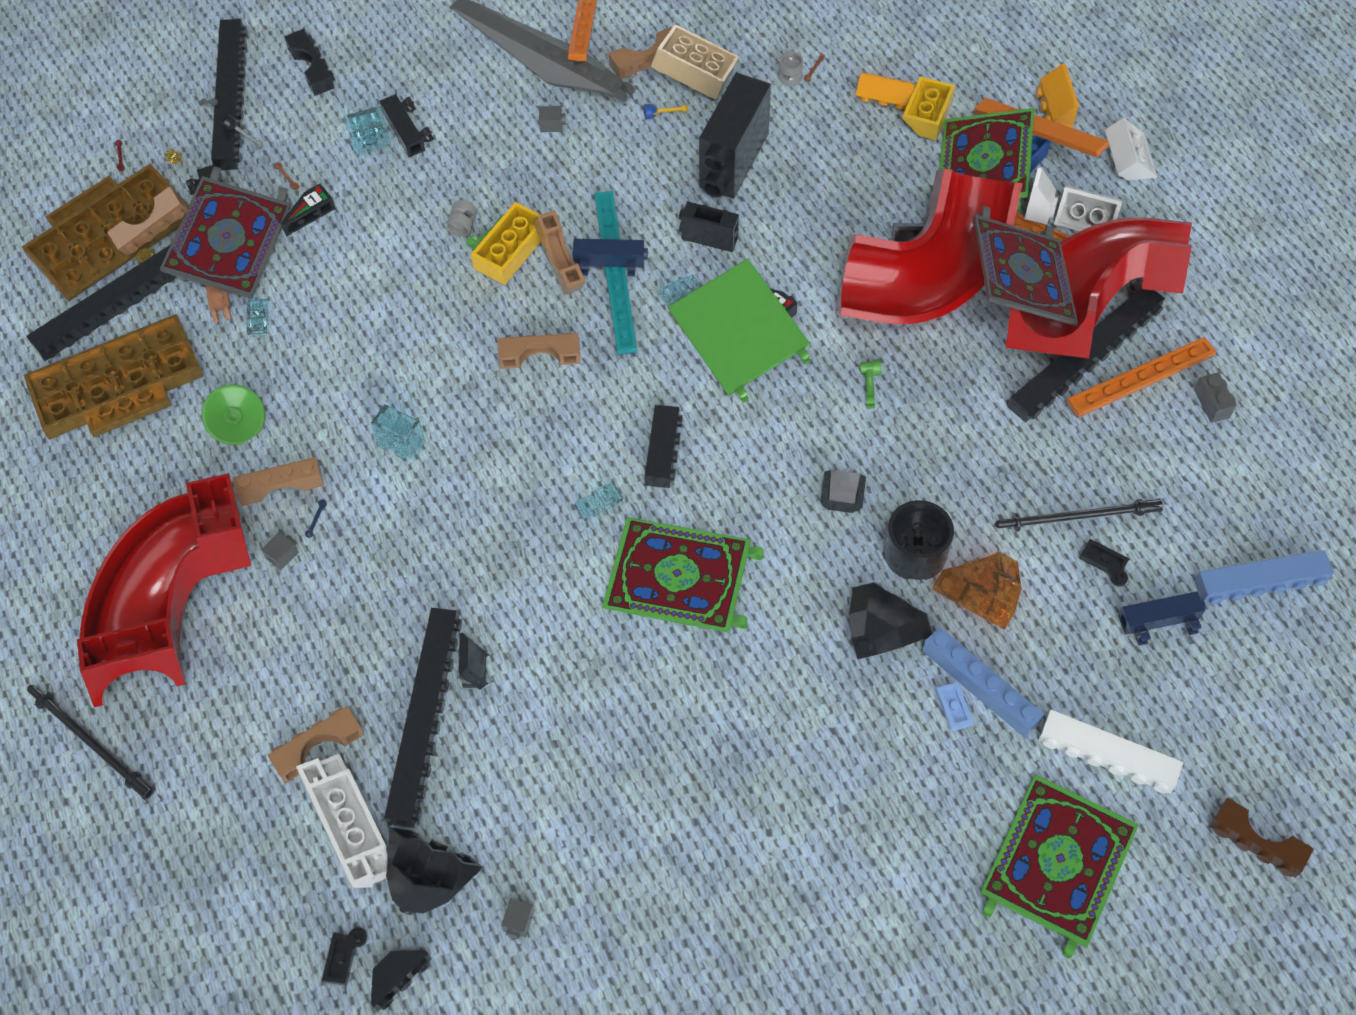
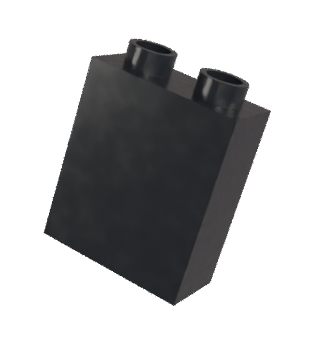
(734, 136)

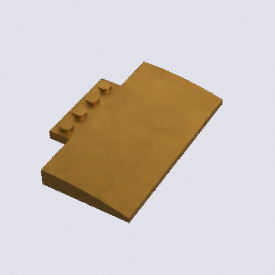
(78, 245)
(114, 380)

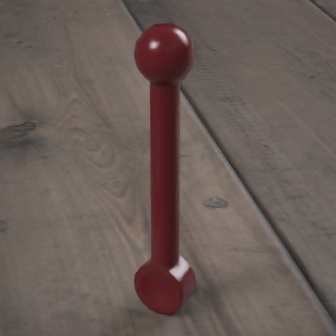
(120, 167)

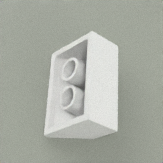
(1130, 151)
(1085, 209)

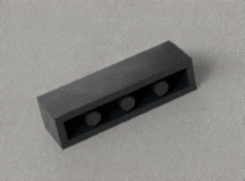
(662, 446)

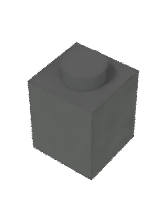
(551, 118)
(280, 550)
(517, 919)

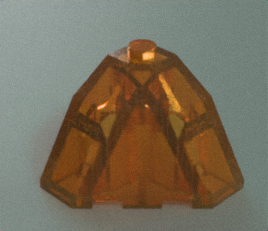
(984, 587)

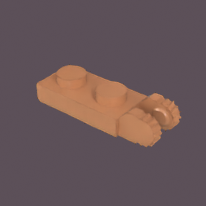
(218, 301)

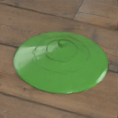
(233, 414)

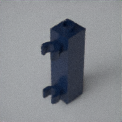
(609, 254)
(1161, 613)

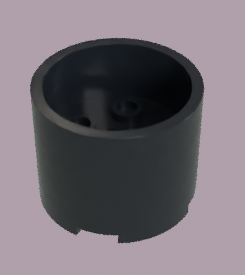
(918, 540)

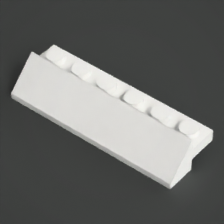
(346, 820)

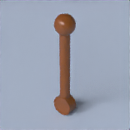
(808, 77)
(294, 185)

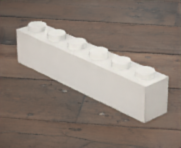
(1111, 752)

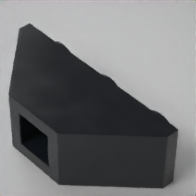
(395, 975)

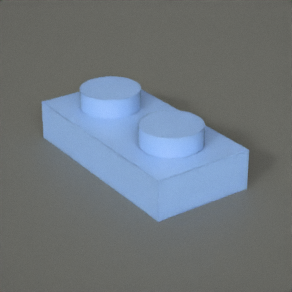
(954, 706)

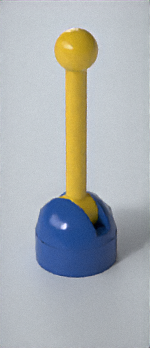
(651, 111)

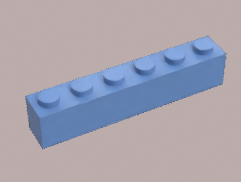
(1263, 577)
(982, 682)

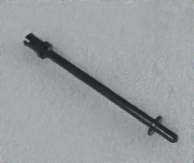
(1138, 507)
(132, 779)

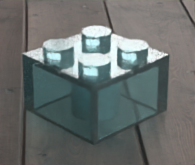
(367, 131)
(397, 432)

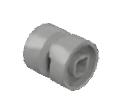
(790, 68)
(461, 218)

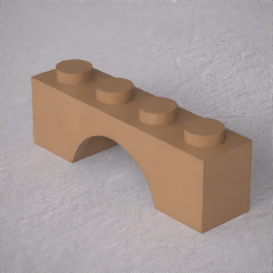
(628, 62)
(167, 209)
(552, 239)
(514, 350)
(256, 485)
(339, 727)

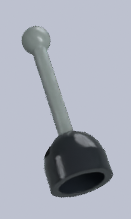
(230, 123)

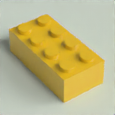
(507, 244)

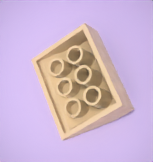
(694, 61)

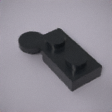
(1107, 561)
(341, 955)

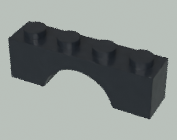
(302, 48)

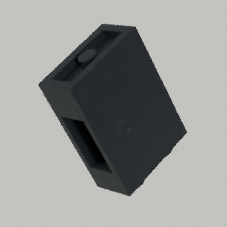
(709, 226)

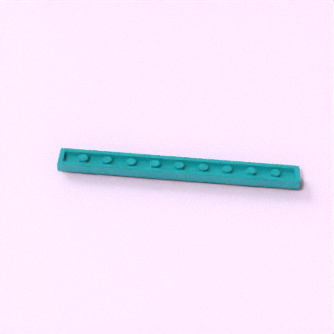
(616, 277)

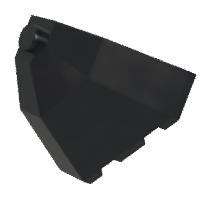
(884, 621)
(424, 873)

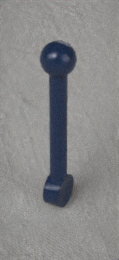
(322, 504)

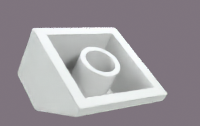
(1042, 199)

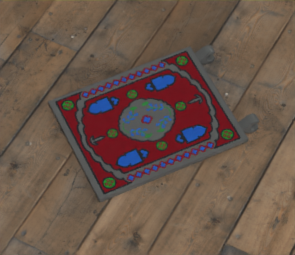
(226, 236)
(1024, 269)

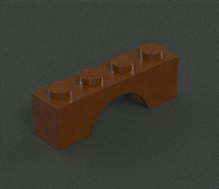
(1233, 823)

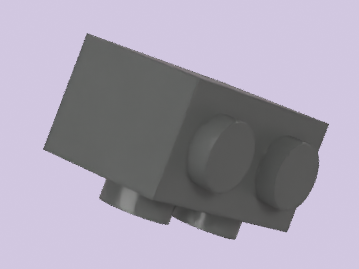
(1215, 397)

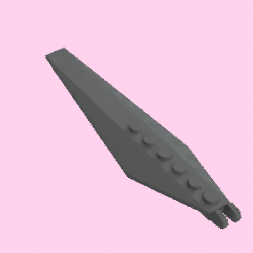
(542, 53)

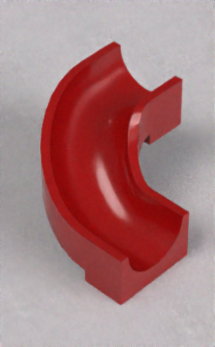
(1097, 266)
(934, 269)
(147, 577)

